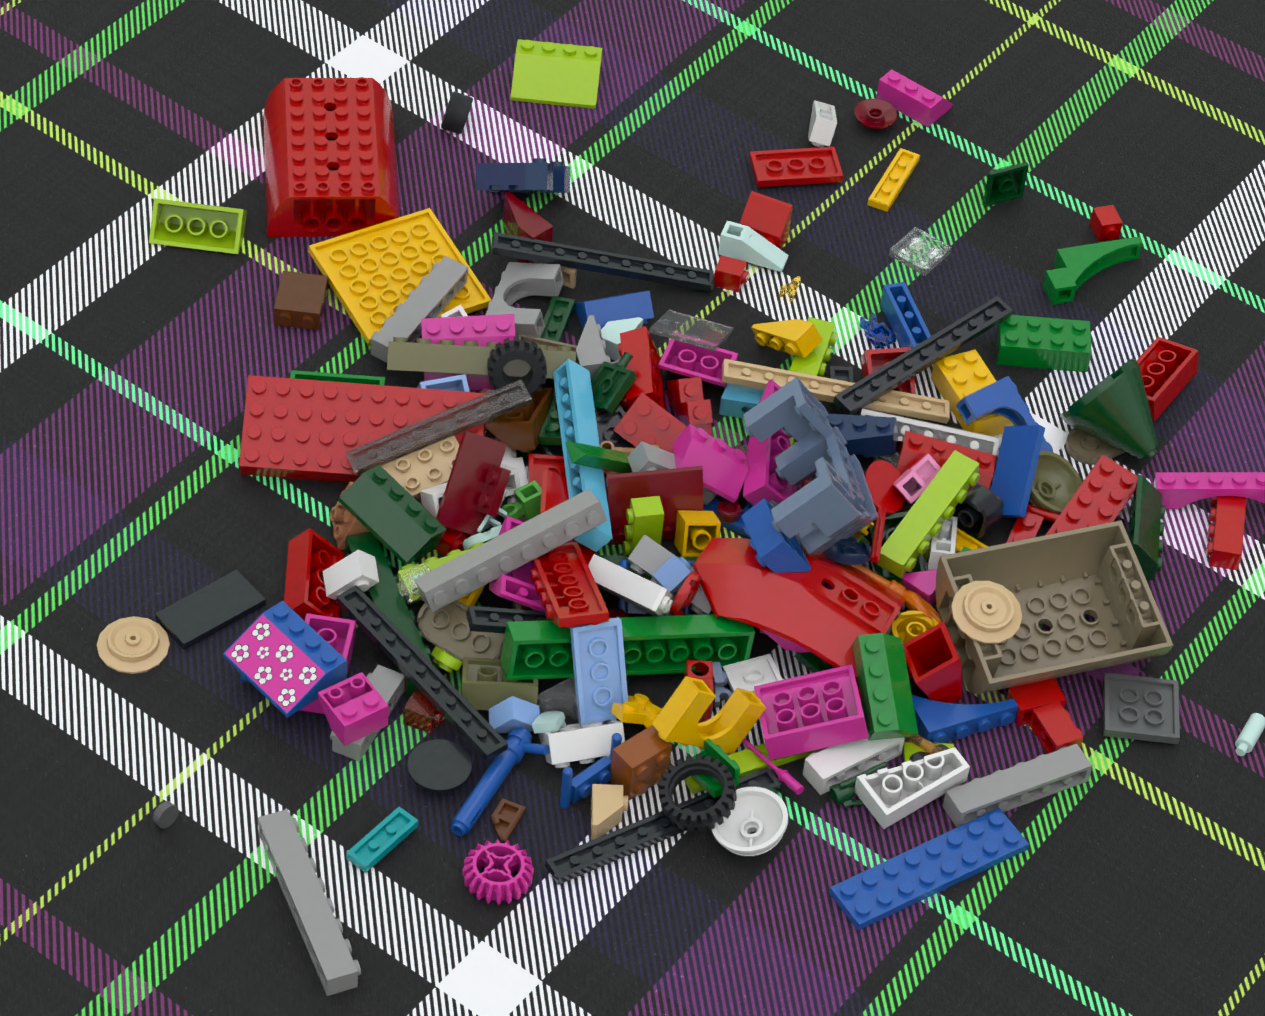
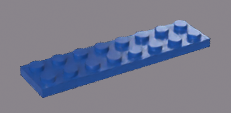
(928, 869)

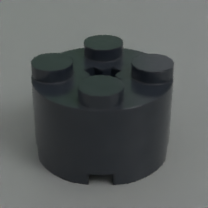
(979, 511)

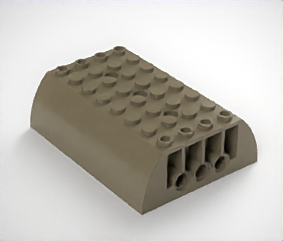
(1056, 584)

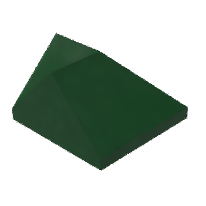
(1005, 184)

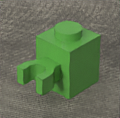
(528, 502)

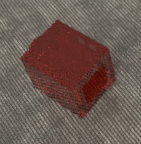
(421, 713)

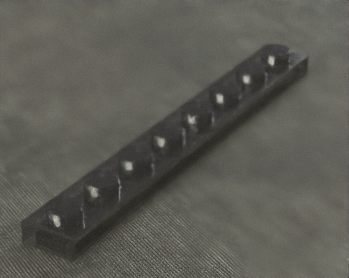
(438, 427)

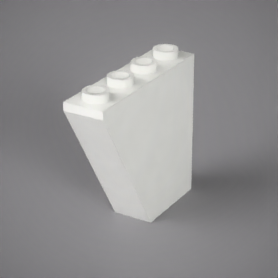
(631, 587)

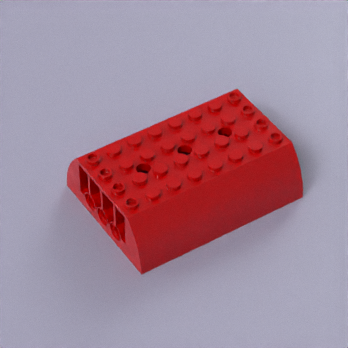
(299, 187)

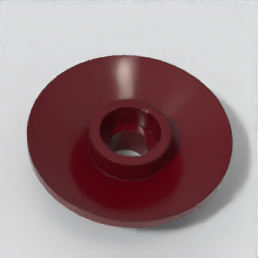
(875, 113)

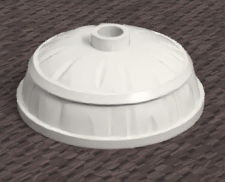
(757, 812)

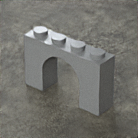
(522, 281)

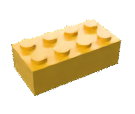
(961, 376)

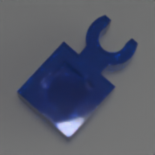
(877, 333)

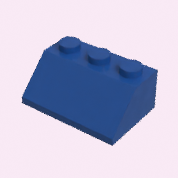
(616, 308)
(773, 547)

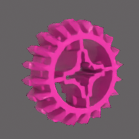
(499, 863)

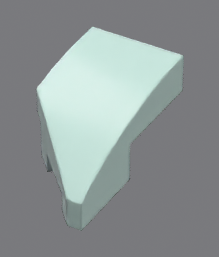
(549, 722)

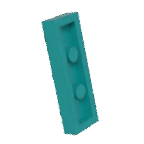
(382, 839)

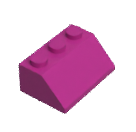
(912, 98)
(695, 361)
(722, 465)

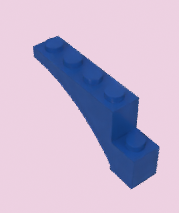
(949, 721)

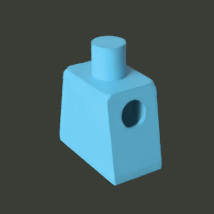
(739, 400)

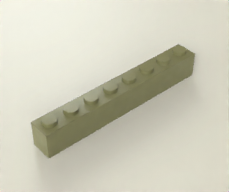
(463, 358)

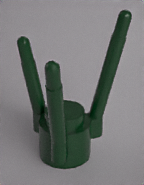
(844, 791)

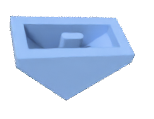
(512, 714)

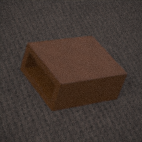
(300, 300)

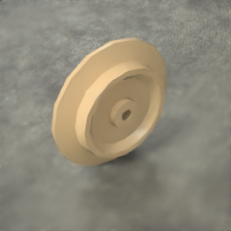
(986, 612)
(133, 645)

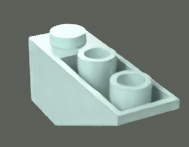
(749, 246)

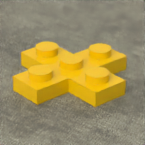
(636, 710)

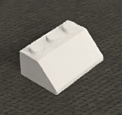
(580, 742)

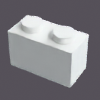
(353, 570)

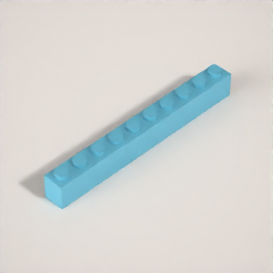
(579, 425)

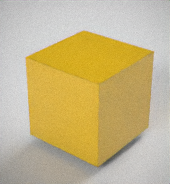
(695, 531)

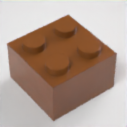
(640, 762)

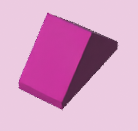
(922, 583)

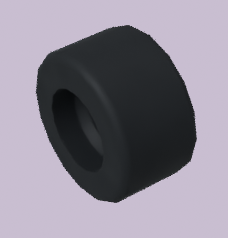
(457, 112)

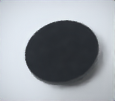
(439, 765)

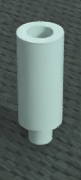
(1250, 734)

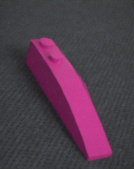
(762, 477)

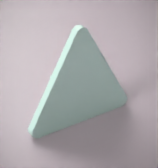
(490, 520)

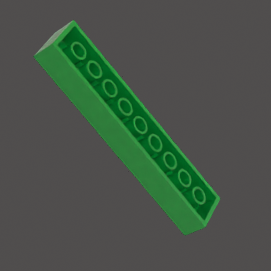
(649, 644)

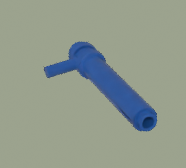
(518, 745)

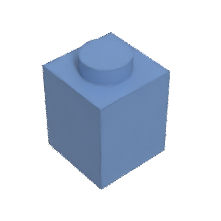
(672, 573)

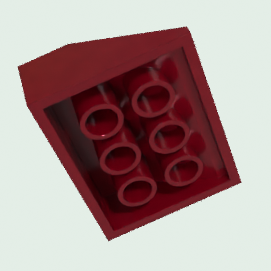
(676, 487)

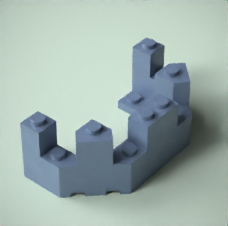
(835, 501)

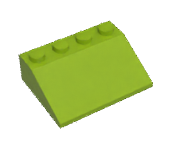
(556, 74)

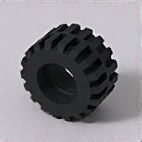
(517, 350)

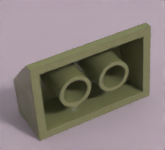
(487, 686)

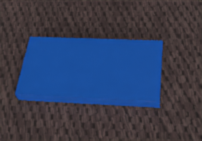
(1017, 468)

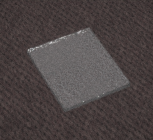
(691, 330)

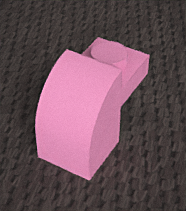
(917, 478)

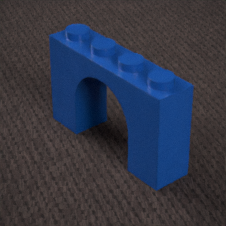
(999, 399)

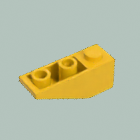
(789, 336)

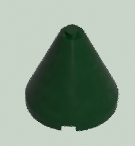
(1117, 412)

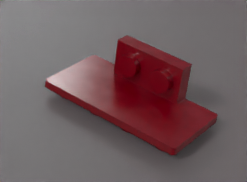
(474, 484)

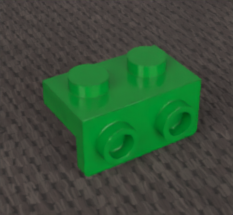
(710, 783)

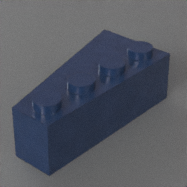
(867, 434)

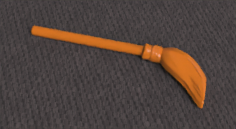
(912, 600)

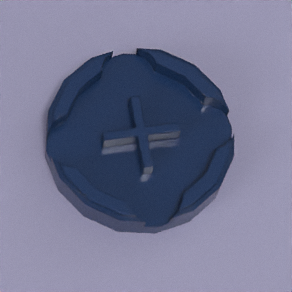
(849, 552)

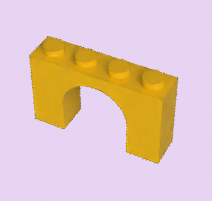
(727, 728)

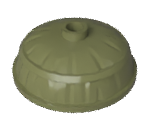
(1053, 482)

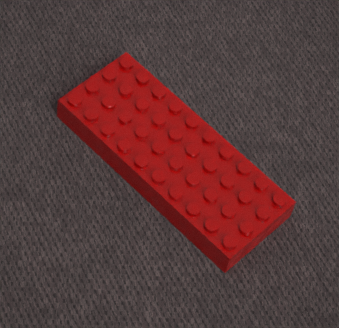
(309, 424)

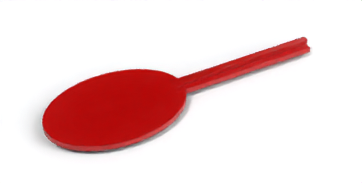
(886, 498)

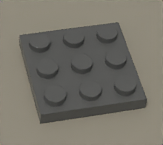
(1141, 708)

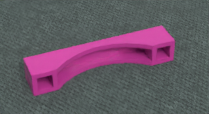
(1187, 487)

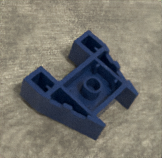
(524, 177)

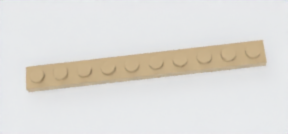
(826, 389)

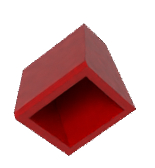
(935, 664)

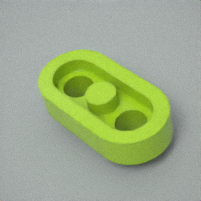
(446, 660)

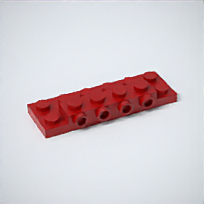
(568, 587)

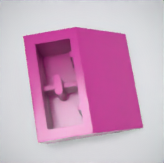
(354, 708)

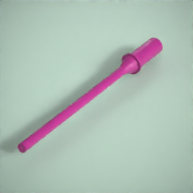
(783, 775)

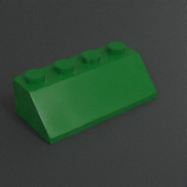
(884, 686)

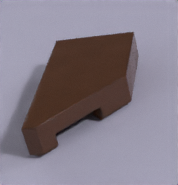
(506, 819)

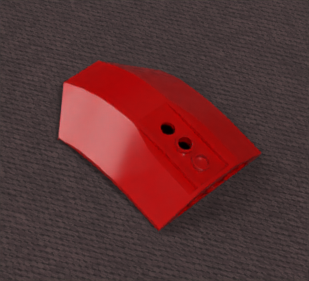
(797, 602)

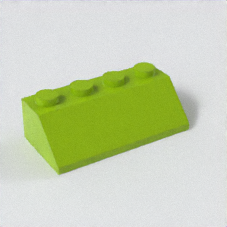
(197, 226)

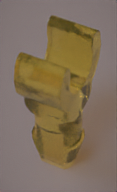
(790, 288)

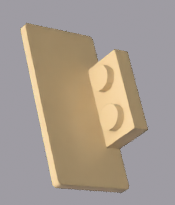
(424, 467)

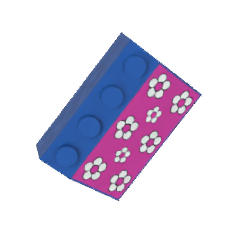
(286, 659)

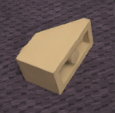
(606, 808)

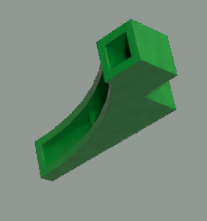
(1079, 263)

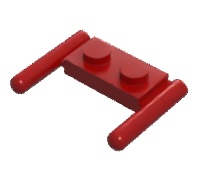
(1030, 525)

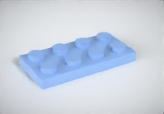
(598, 669)

